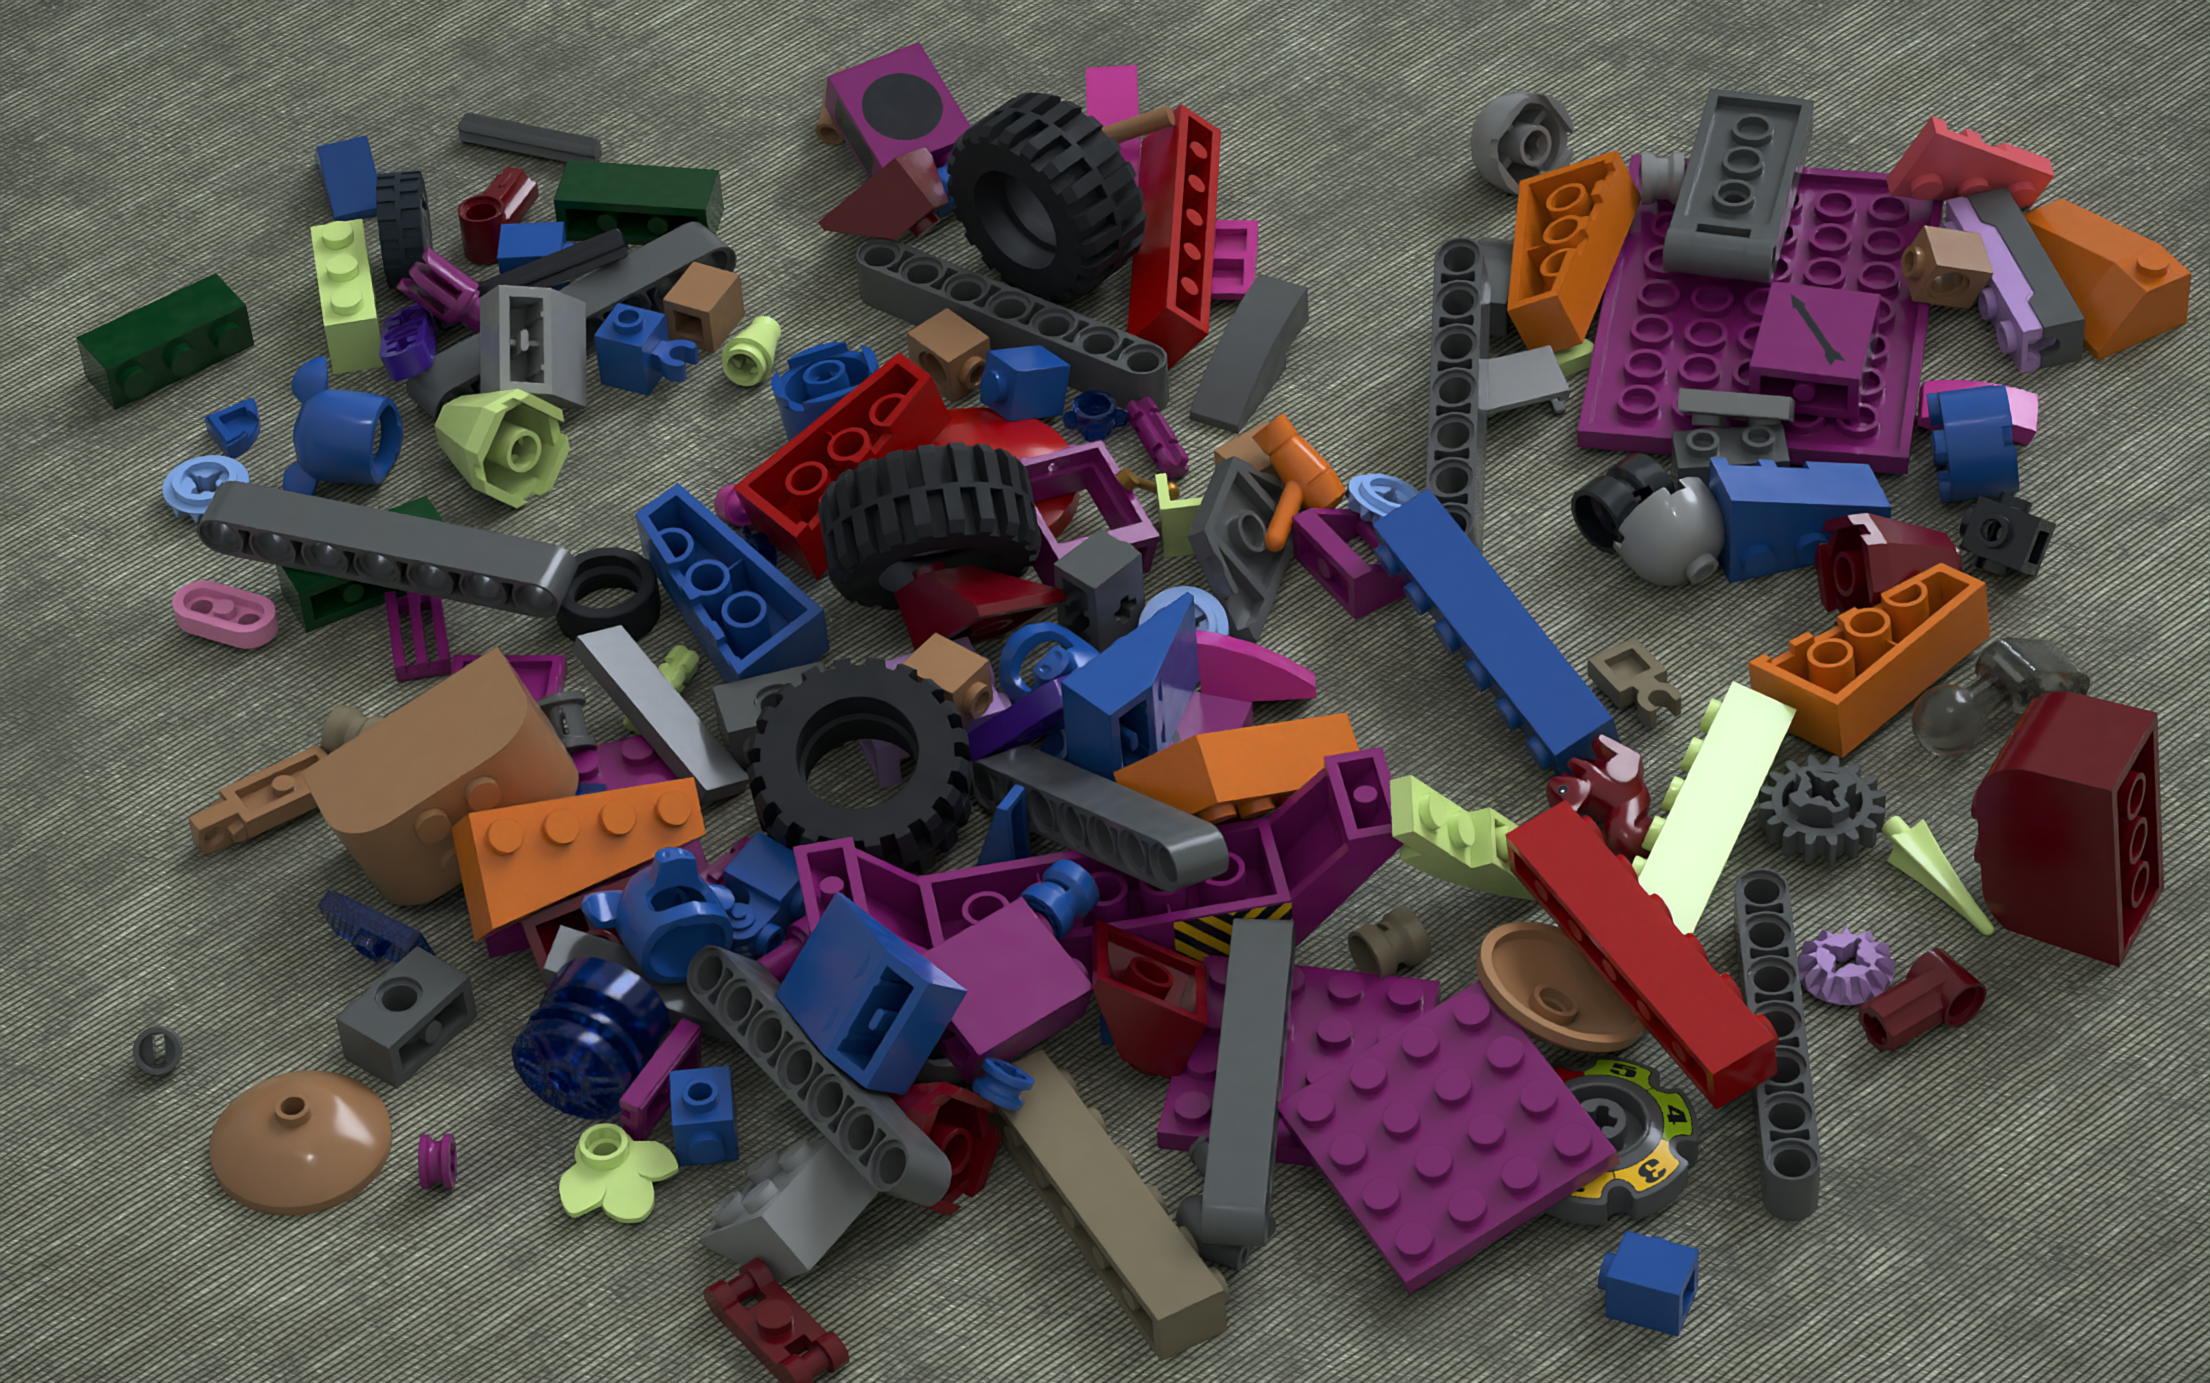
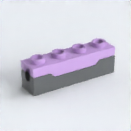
(2025, 295)

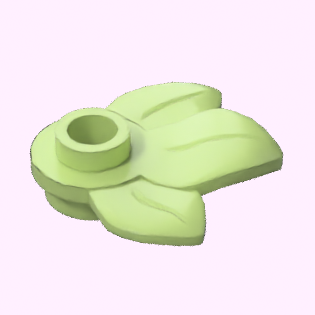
(615, 1174)

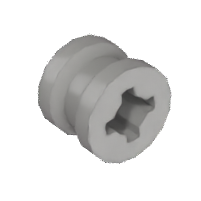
(1661, 177)

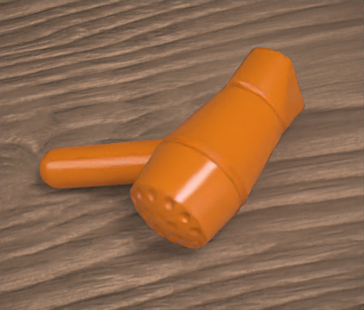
(1304, 473)

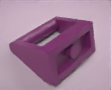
(1322, 551)

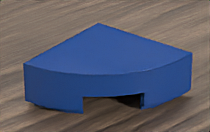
(235, 427)

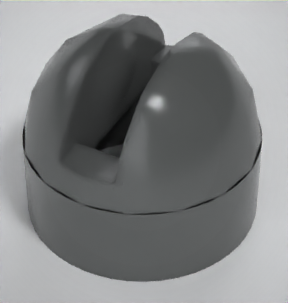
(145, 1050)

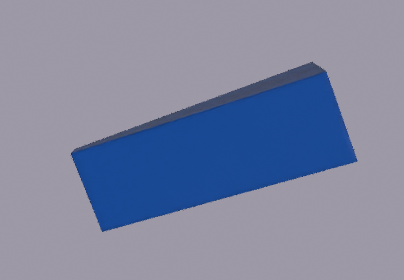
(1009, 831)

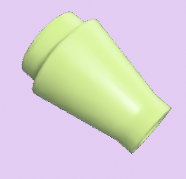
(751, 353)

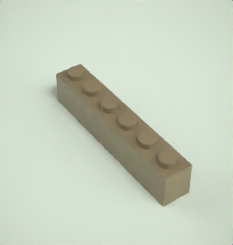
(1111, 1212)

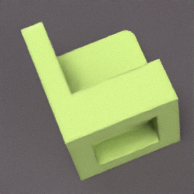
(1174, 519)

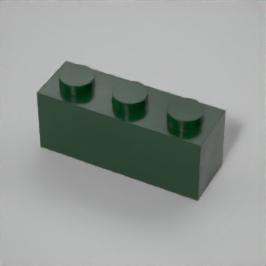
(635, 199)
(165, 341)
(327, 599)

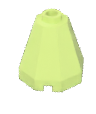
(504, 443)

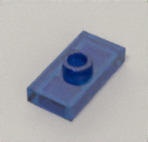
(369, 930)

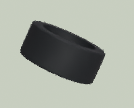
(611, 569)

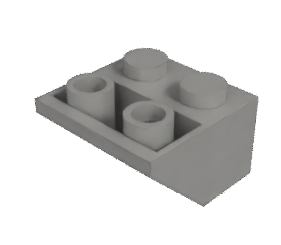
(534, 344)
(790, 1209)

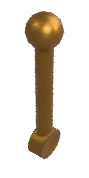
(1130, 481)

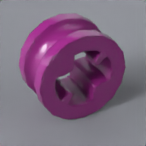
(437, 1161)

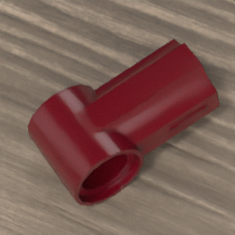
(501, 203)
(1933, 993)

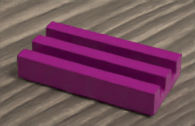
(414, 605)
(650, 1092)

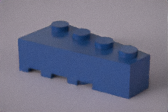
(727, 592)

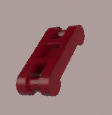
(776, 1326)

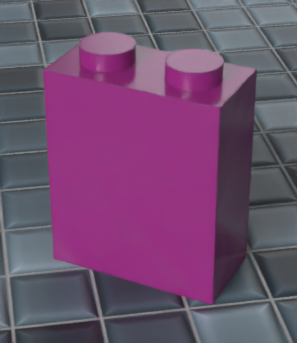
(1016, 985)

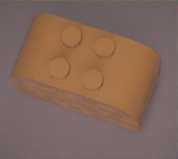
(429, 764)

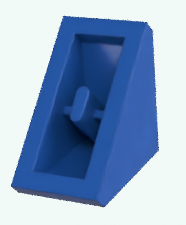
(348, 178)

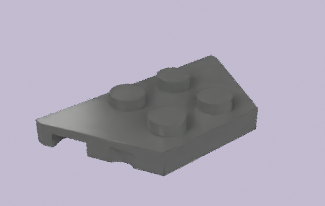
(1232, 544)

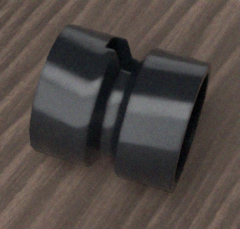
(1610, 498)

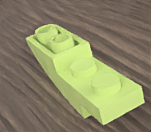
(1452, 841)

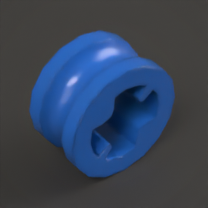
(1002, 1083)

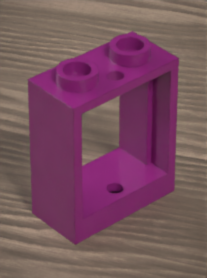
(1095, 470)

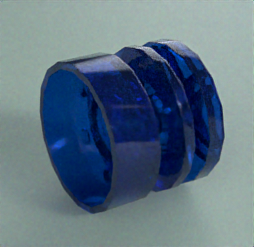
(590, 1037)

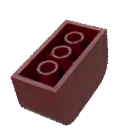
(2074, 825)

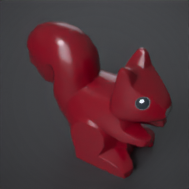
(1610, 792)

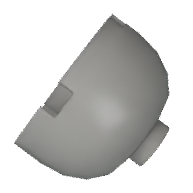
(1520, 138)
(1674, 535)

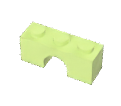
(347, 295)

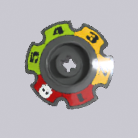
(1646, 1125)

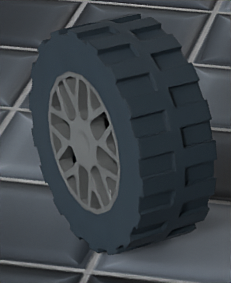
(402, 223)

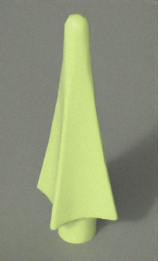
(1922, 859)

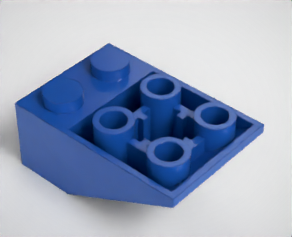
(1132, 692)
(868, 998)

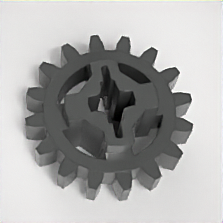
(1821, 809)

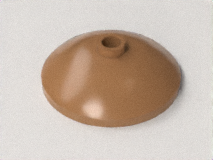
(1553, 990)
(300, 1142)

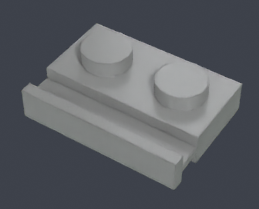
(1712, 407)

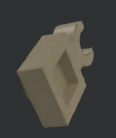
(1634, 675)

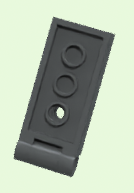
(1739, 186)

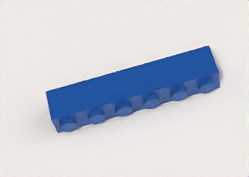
(1492, 632)

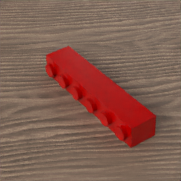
(1176, 255)
(1643, 954)

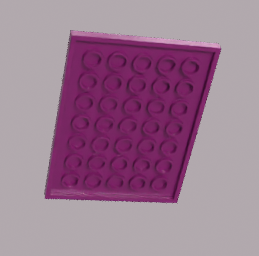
(1701, 330)

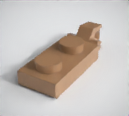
(256, 803)

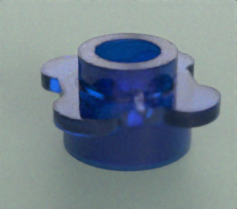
(1095, 415)

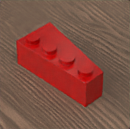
(883, 414)

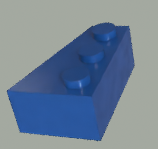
(1779, 512)

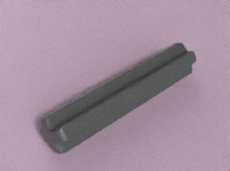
(528, 139)

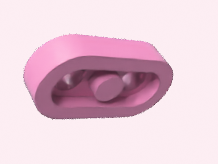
(225, 614)

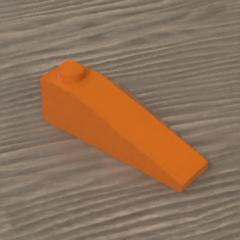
(2115, 276)

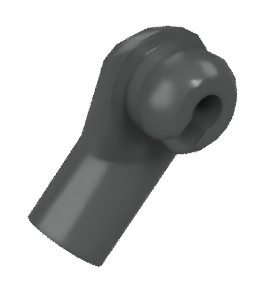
(1189, 1215)

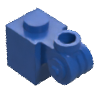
(765, 896)

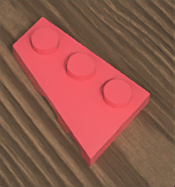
(1959, 164)

